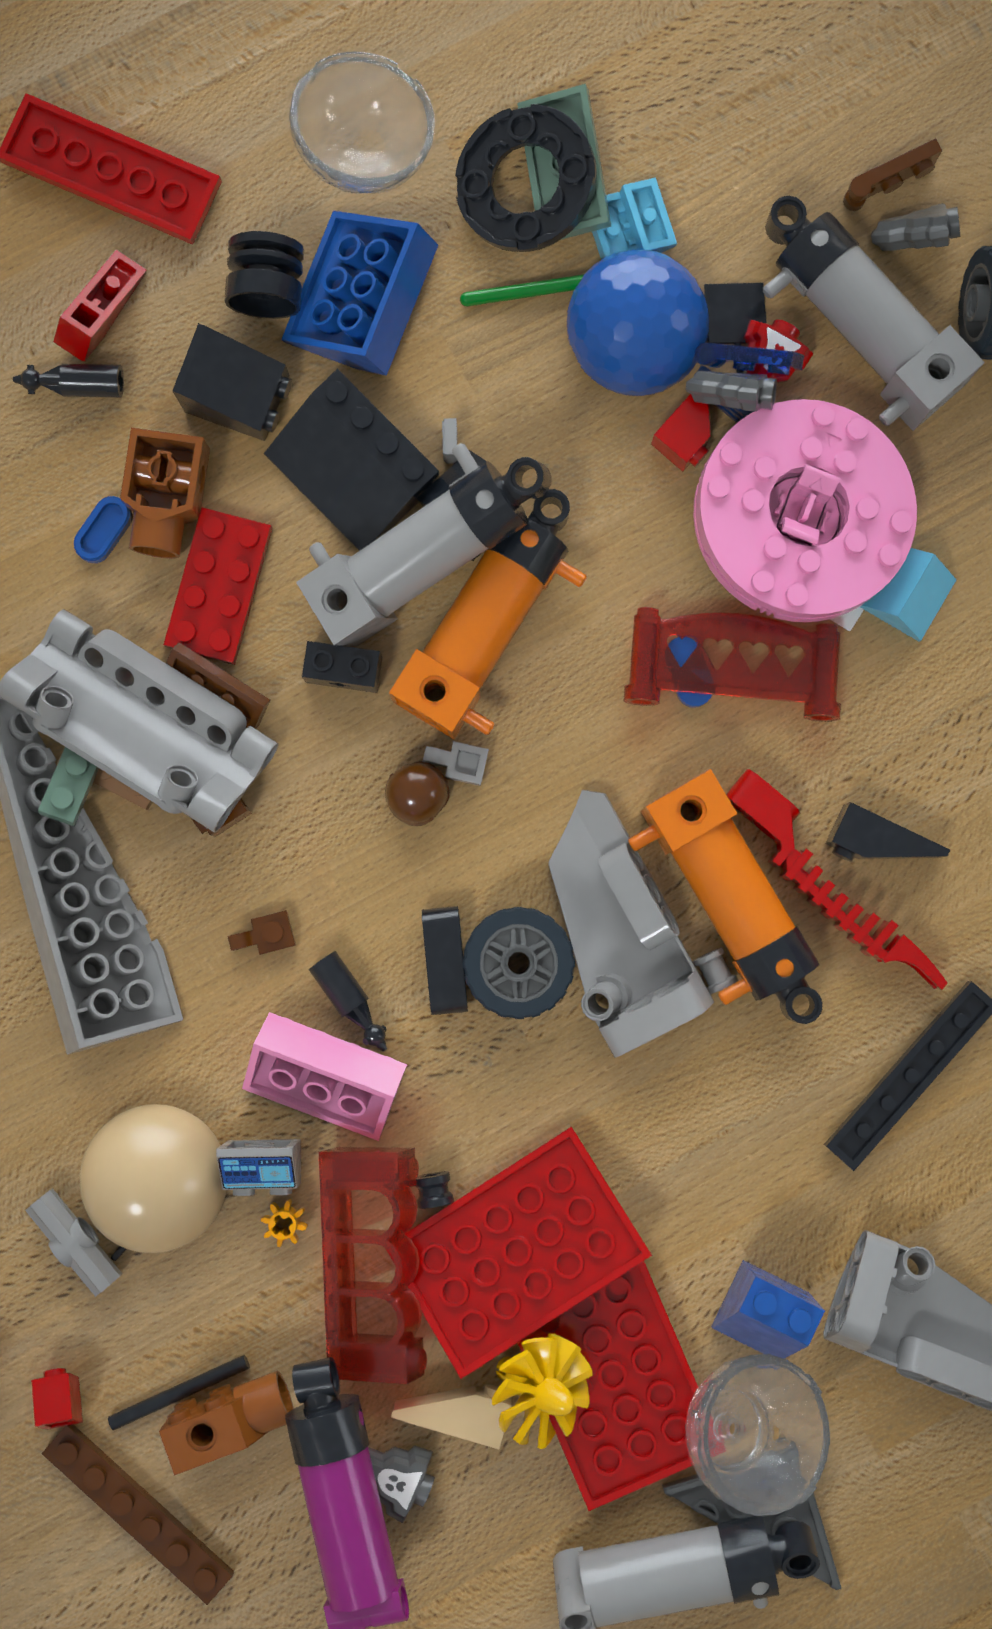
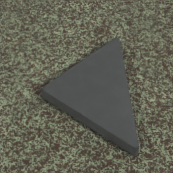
(697, 1496)

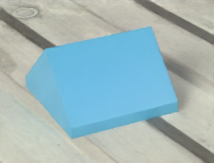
(913, 594)

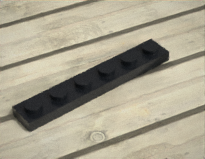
(910, 1075)

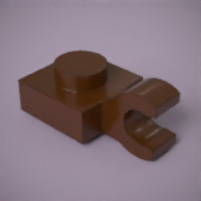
(268, 933)

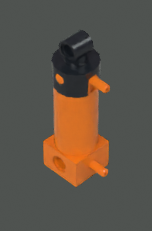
(485, 621)
(735, 895)

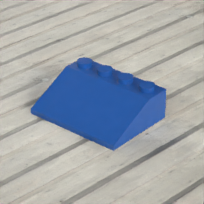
(361, 290)

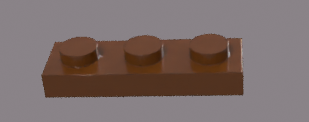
(219, 682)

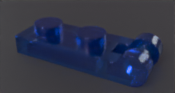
(746, 358)

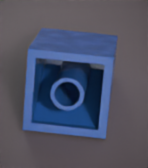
(768, 1313)

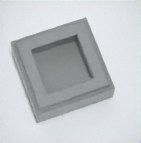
(449, 437)

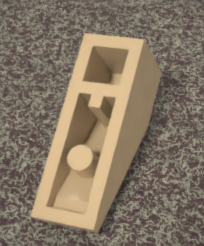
(457, 1412)

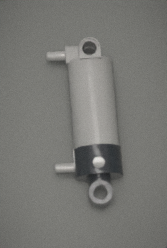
(680, 1572)

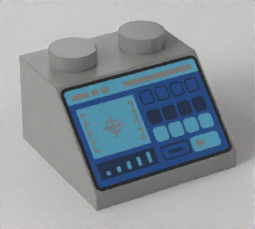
(260, 1165)

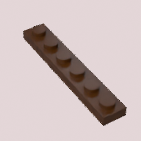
(138, 1513)

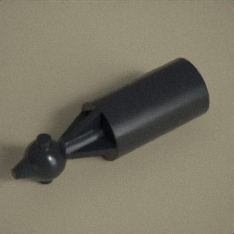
(76, 380)
(348, 997)

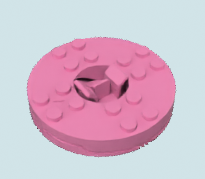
(805, 510)

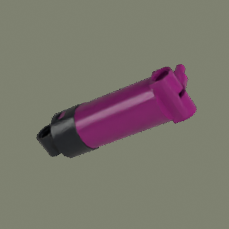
(343, 1502)

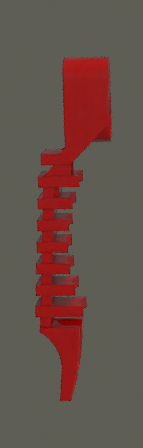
(774, 817)

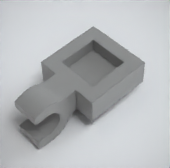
(463, 763)

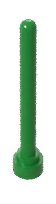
(520, 291)

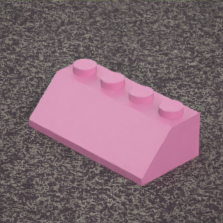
(323, 1076)

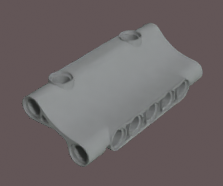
(138, 720)

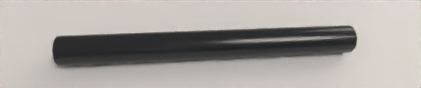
(178, 1392)

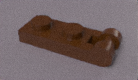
(892, 174)

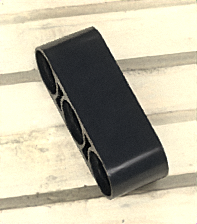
(444, 960)

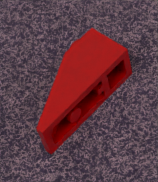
(98, 306)

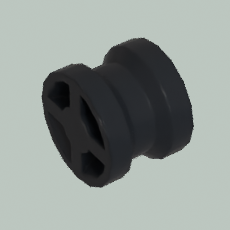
(433, 1190)

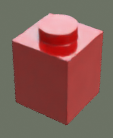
(56, 1399)

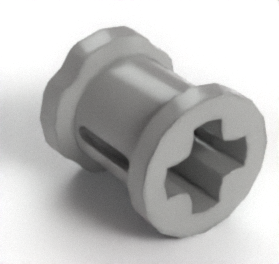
(715, 970)

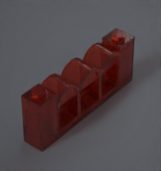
(357, 1355)

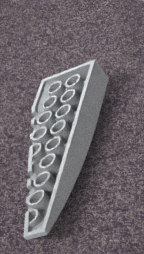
(87, 930)

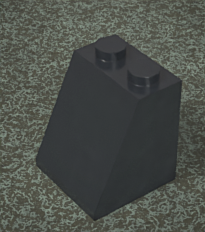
(231, 384)

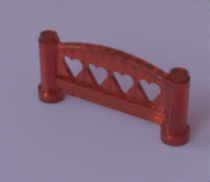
(656, 669)

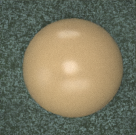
(152, 1179)

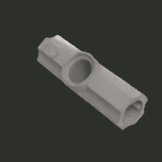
(73, 1242)

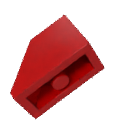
(685, 434)

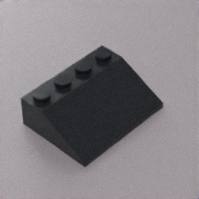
(351, 461)

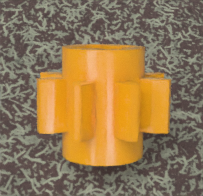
(285, 1212)

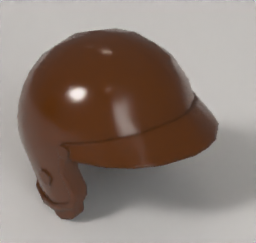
(417, 793)

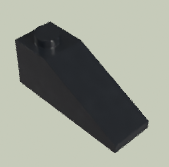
(869, 836)

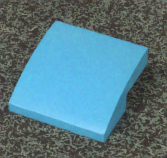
(636, 220)

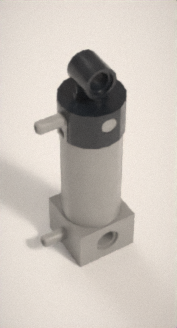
(870, 313)
(480, 510)

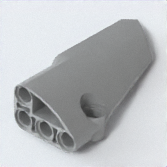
(622, 931)
(917, 1322)

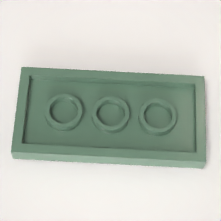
(544, 167)

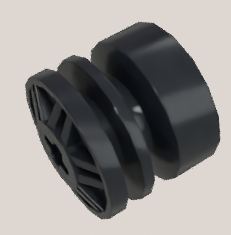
(264, 275)

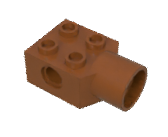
(163, 488)
(235, 1421)

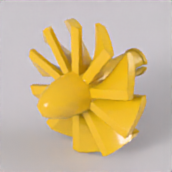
(548, 1381)

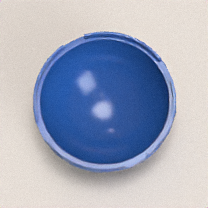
(637, 322)

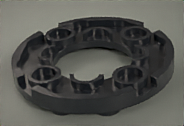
(491, 144)

